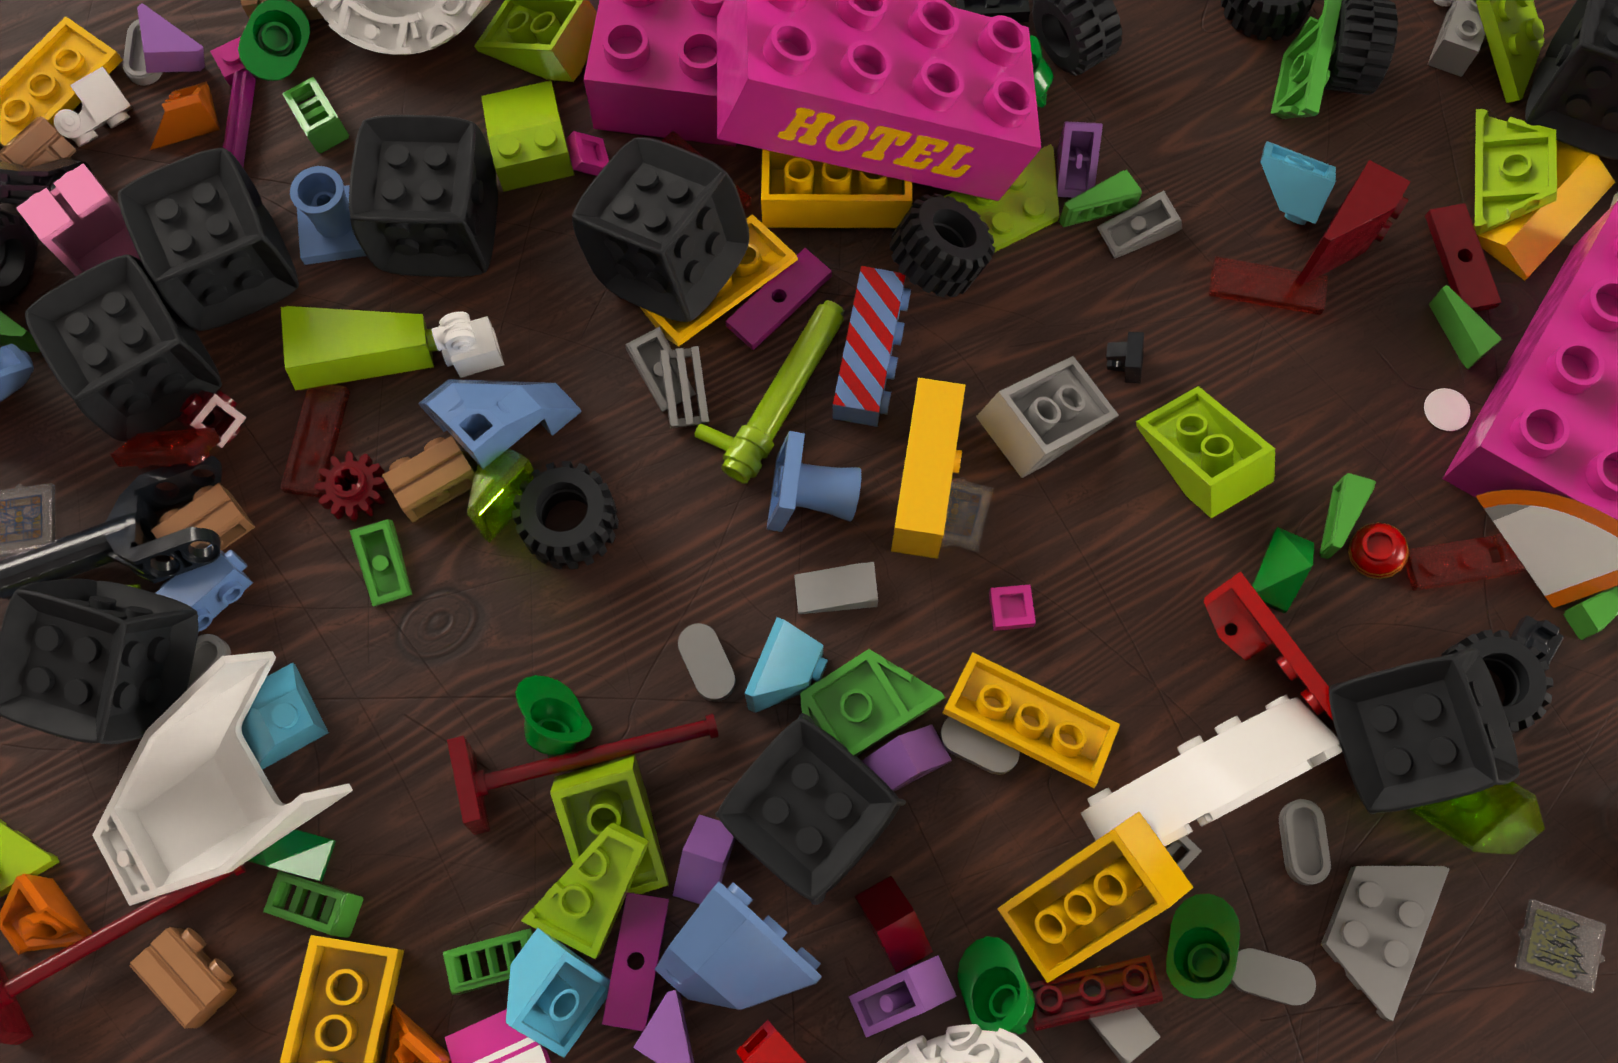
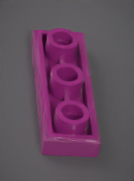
(794, 285)
(631, 989)

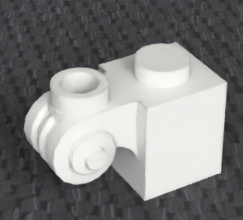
(101, 105)
(467, 343)

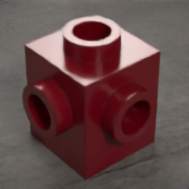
(223, 414)

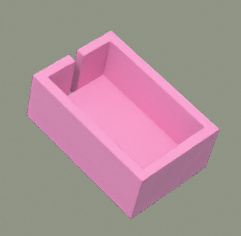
(78, 221)

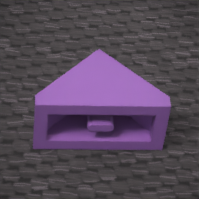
(167, 46)
(1077, 157)
(908, 757)
(703, 859)
(667, 1033)

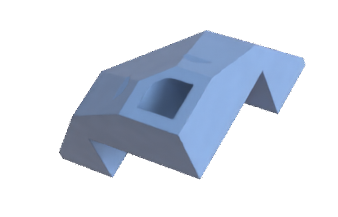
(496, 414)
(733, 955)

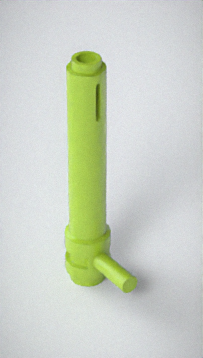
(756, 438)

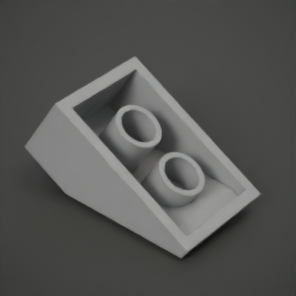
(1046, 415)

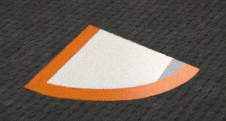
(1558, 540)

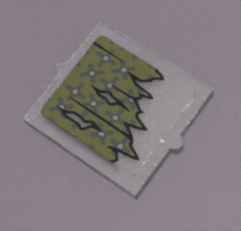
(1561, 946)

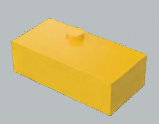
(825, 195)
(929, 468)
(1095, 897)
(342, 1002)

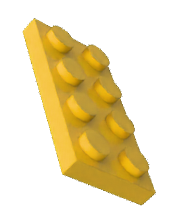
(44, 75)

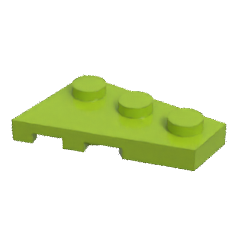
(591, 892)

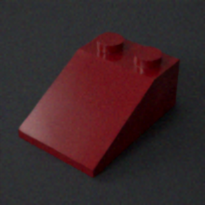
(1358, 220)

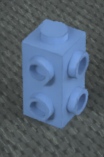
(209, 586)

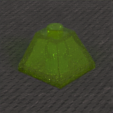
(495, 490)
(1490, 820)

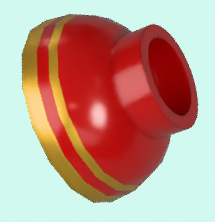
(1378, 550)

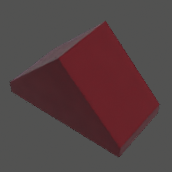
(894, 924)

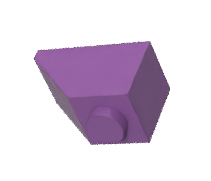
(902, 996)

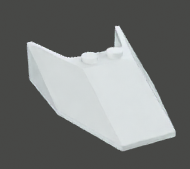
(196, 792)

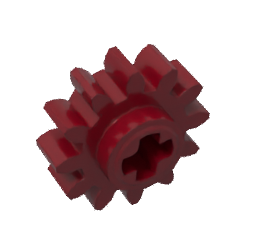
(361, 495)

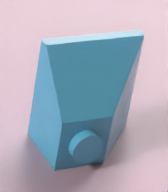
(1297, 182)
(785, 667)
(282, 717)
(553, 993)

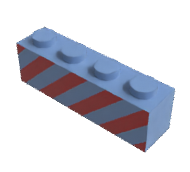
(869, 347)

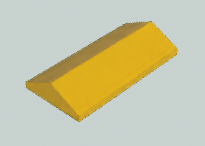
(1532, 237)
(761, 263)
(1032, 719)

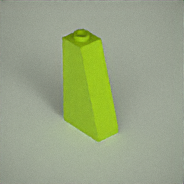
(352, 345)

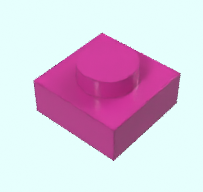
(228, 59)
(587, 153)
(1012, 607)

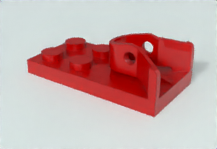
(1257, 629)

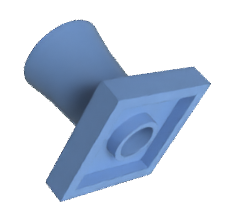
(323, 216)
(810, 486)

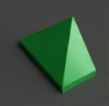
(1283, 569)
(298, 854)

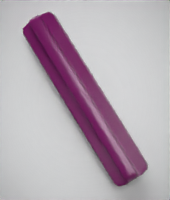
(239, 114)

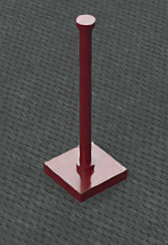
(474, 784)
(13, 1024)

